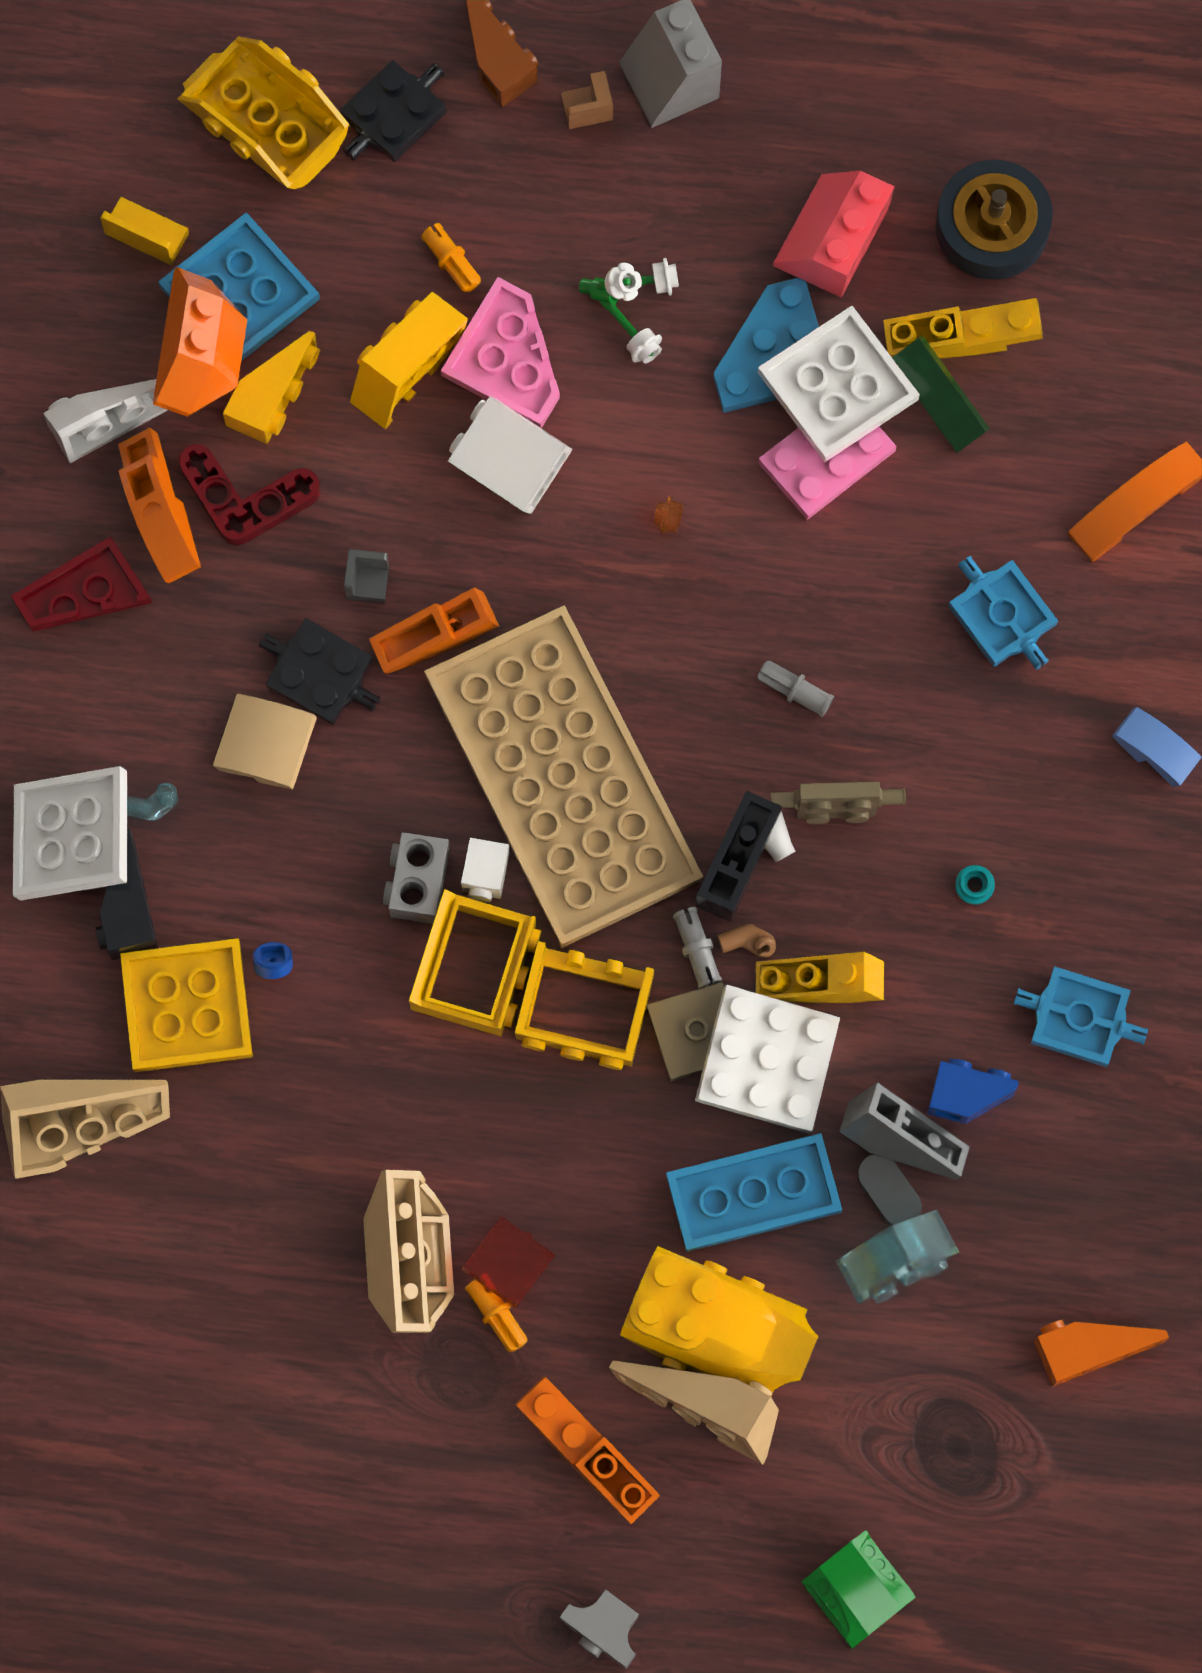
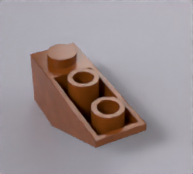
(500, 61)

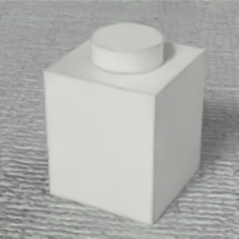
(485, 869)

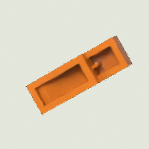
(434, 631)

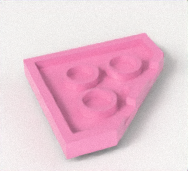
(506, 355)

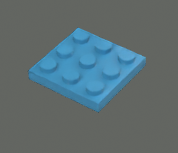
(254, 278)

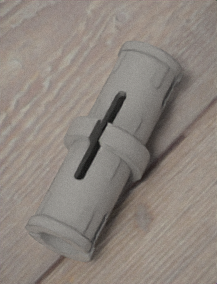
(697, 947)

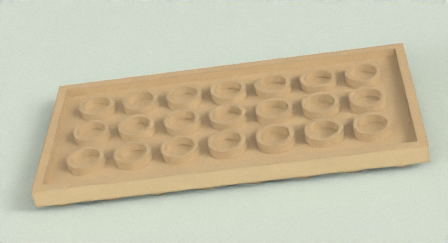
(563, 776)

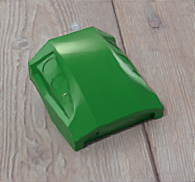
(858, 1589)

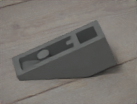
(901, 1133)

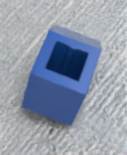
(967, 1093)

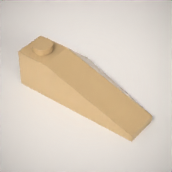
(65, 1118)

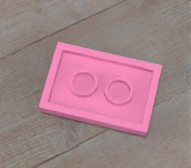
(815, 483)

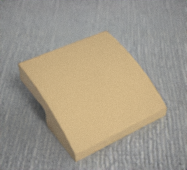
(265, 741)

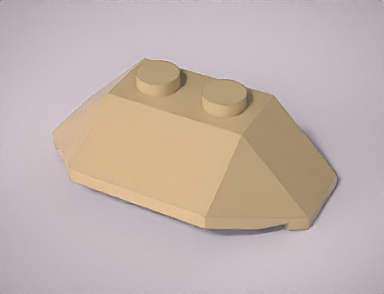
(407, 1252)

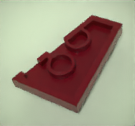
(82, 589)

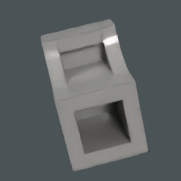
(603, 1627)

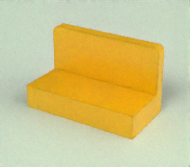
(145, 230)

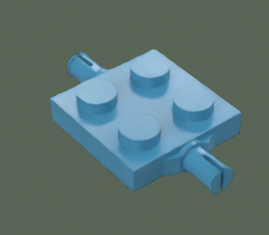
(1003, 613)
(1080, 1016)

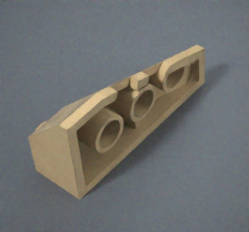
(732, 1410)

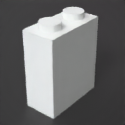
(508, 454)

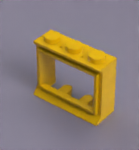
(577, 964)
(513, 978)

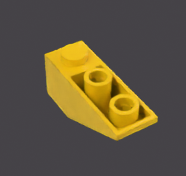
(264, 393)
(822, 978)

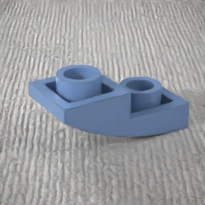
(1157, 744)

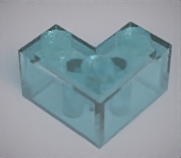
(898, 1256)

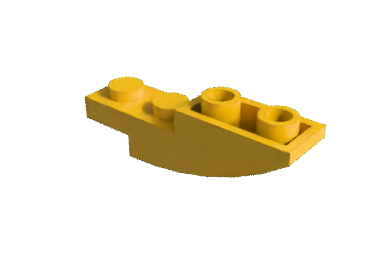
(969, 331)

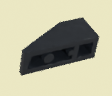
(738, 856)
(126, 912)

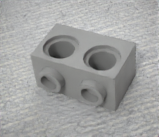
(427, 878)

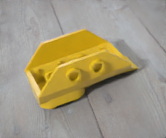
(266, 110)
(717, 1323)

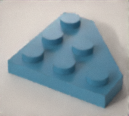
(775, 323)

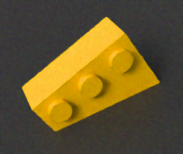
(405, 356)

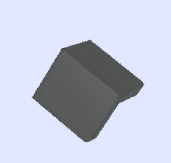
(366, 576)

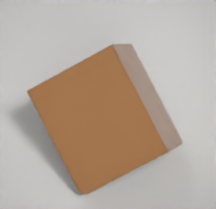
(589, 104)

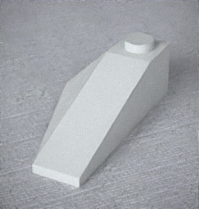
(100, 417)

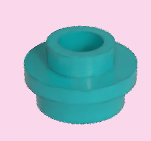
(977, 873)

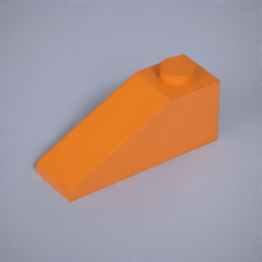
(1085, 1347)

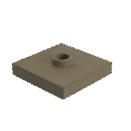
(685, 1029)

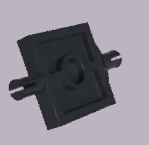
(393, 111)
(319, 671)

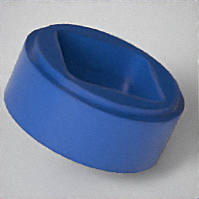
(272, 960)

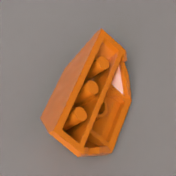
(198, 345)

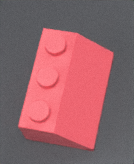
(835, 229)

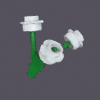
(623, 283)

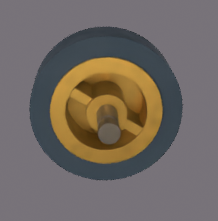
(993, 219)

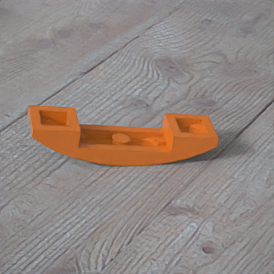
(1137, 500)

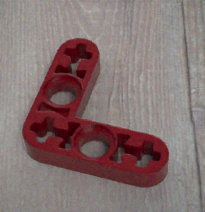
(236, 508)

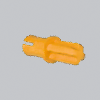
(451, 258)
(498, 1316)

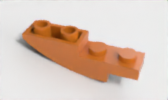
(155, 508)
(587, 1450)

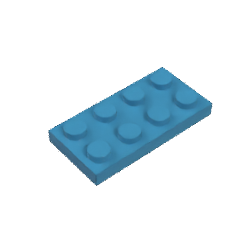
(753, 1192)

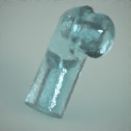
(156, 805)

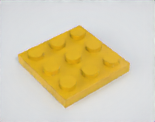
(186, 1005)

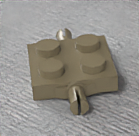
(838, 800)

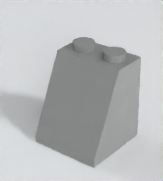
(672, 64)

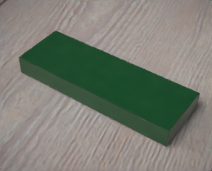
(941, 394)

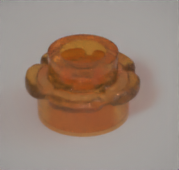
(669, 515)

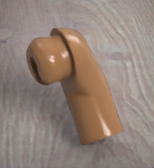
(750, 938)

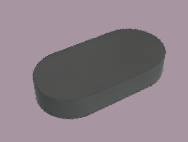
(888, 1189)

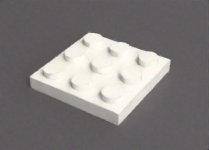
(838, 383)
(70, 833)
(767, 1059)

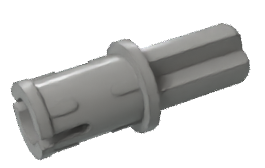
(795, 688)

